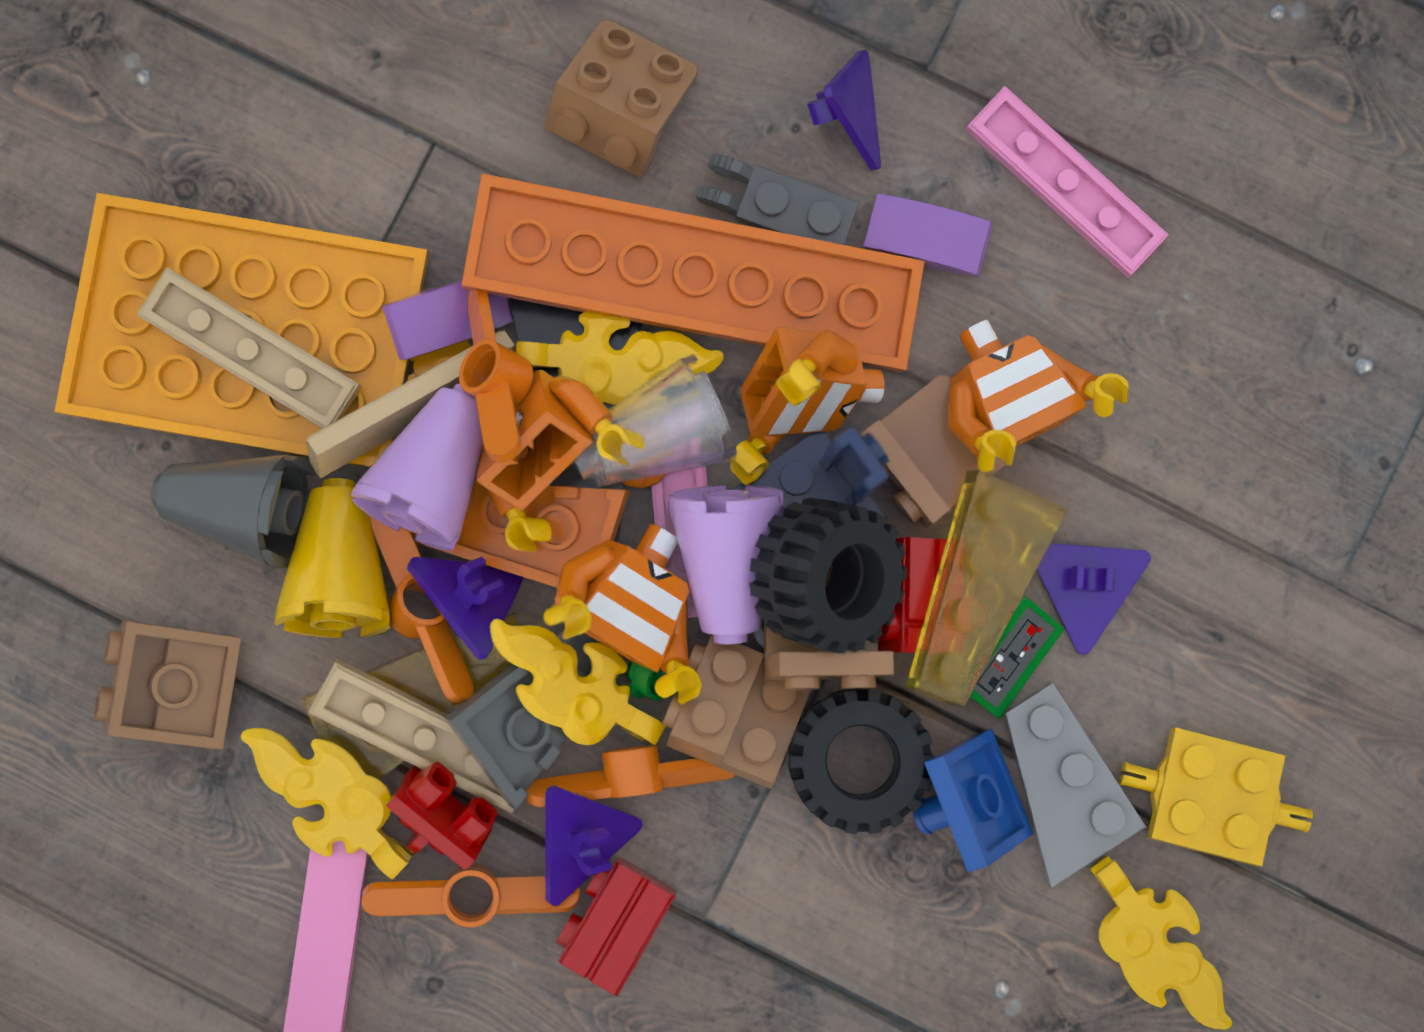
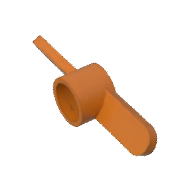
(496, 379)
(434, 633)
(629, 774)
(433, 897)

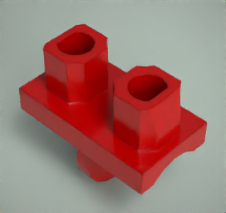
(438, 818)

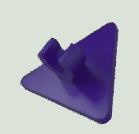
(851, 100)
(1089, 586)
(467, 596)
(580, 840)

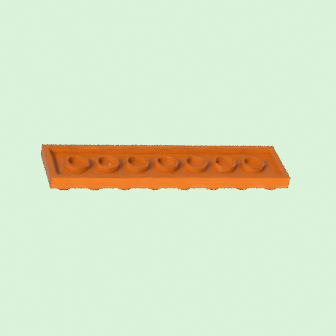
(687, 270)

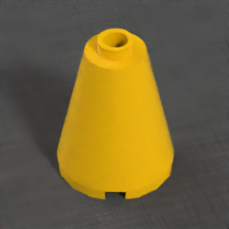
(334, 569)

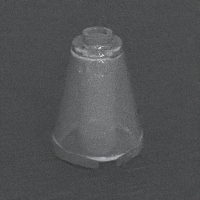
(678, 424)

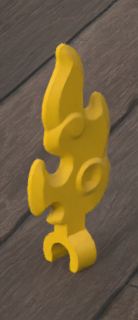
(613, 372)
(558, 696)
(337, 782)
(1138, 941)

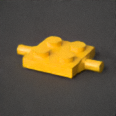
(1215, 797)

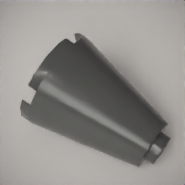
(239, 503)

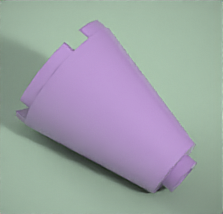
(427, 471)
(716, 543)

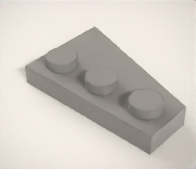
(1068, 787)

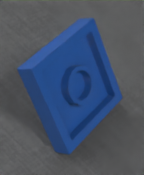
(974, 801)

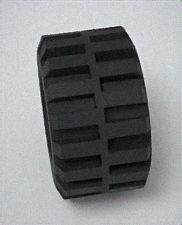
(795, 567)
(908, 776)

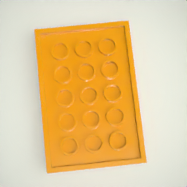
(294, 280)

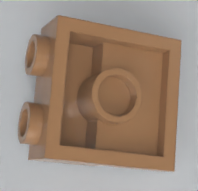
(168, 685)
(738, 716)

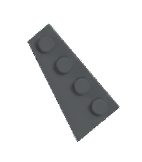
(504, 735)

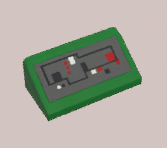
(1016, 657)

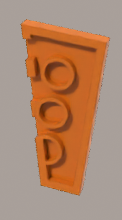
(577, 523)

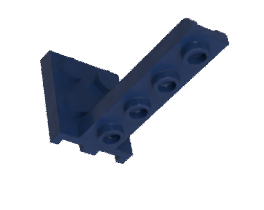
(833, 470)

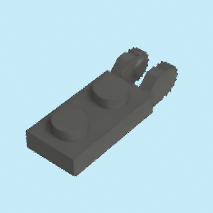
(780, 202)

